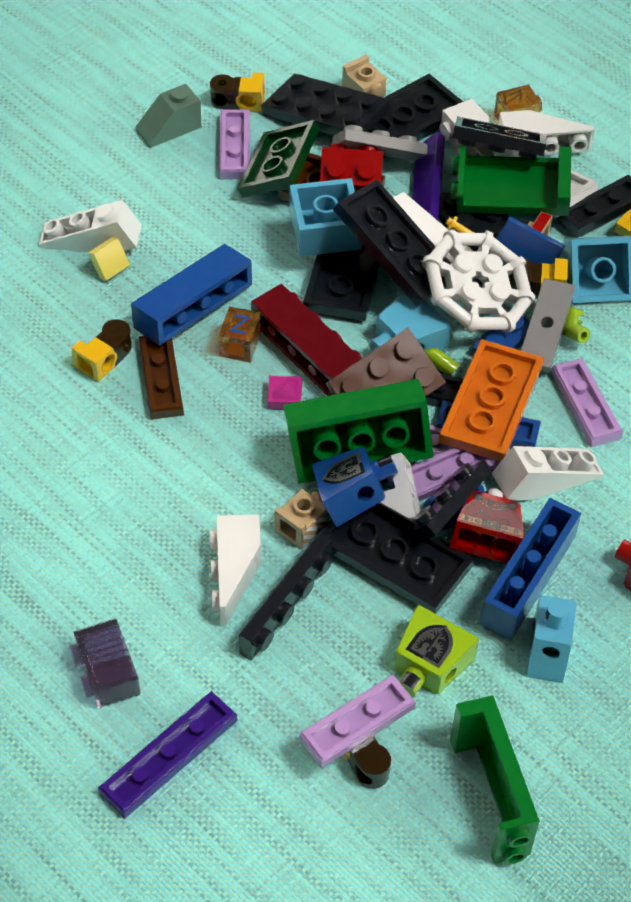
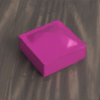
(283, 391)

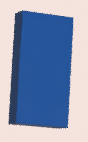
(529, 242)

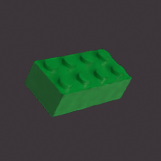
(376, 418)

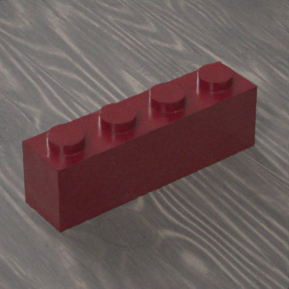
(303, 336)

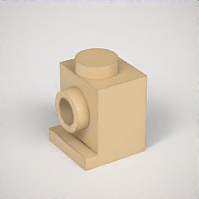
(364, 77)

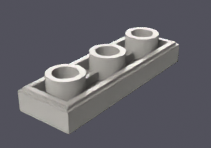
(404, 147)
(550, 311)

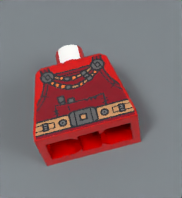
(489, 526)

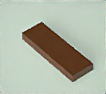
(161, 379)

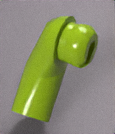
(573, 326)
(442, 361)

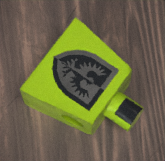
(433, 652)

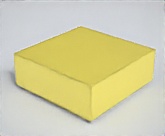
(109, 258)

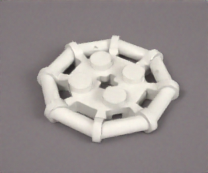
(489, 271)

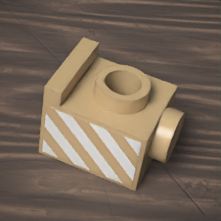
(301, 518)

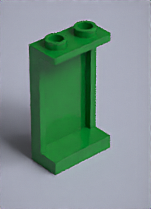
(512, 184)
(481, 727)

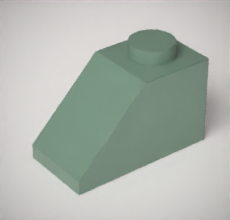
(170, 116)

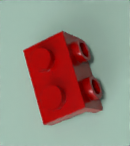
(360, 164)

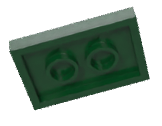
(278, 159)

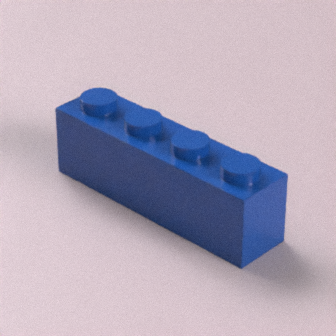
(191, 294)
(530, 568)

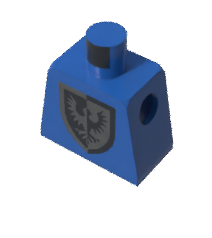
(352, 482)

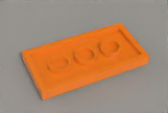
(491, 400)

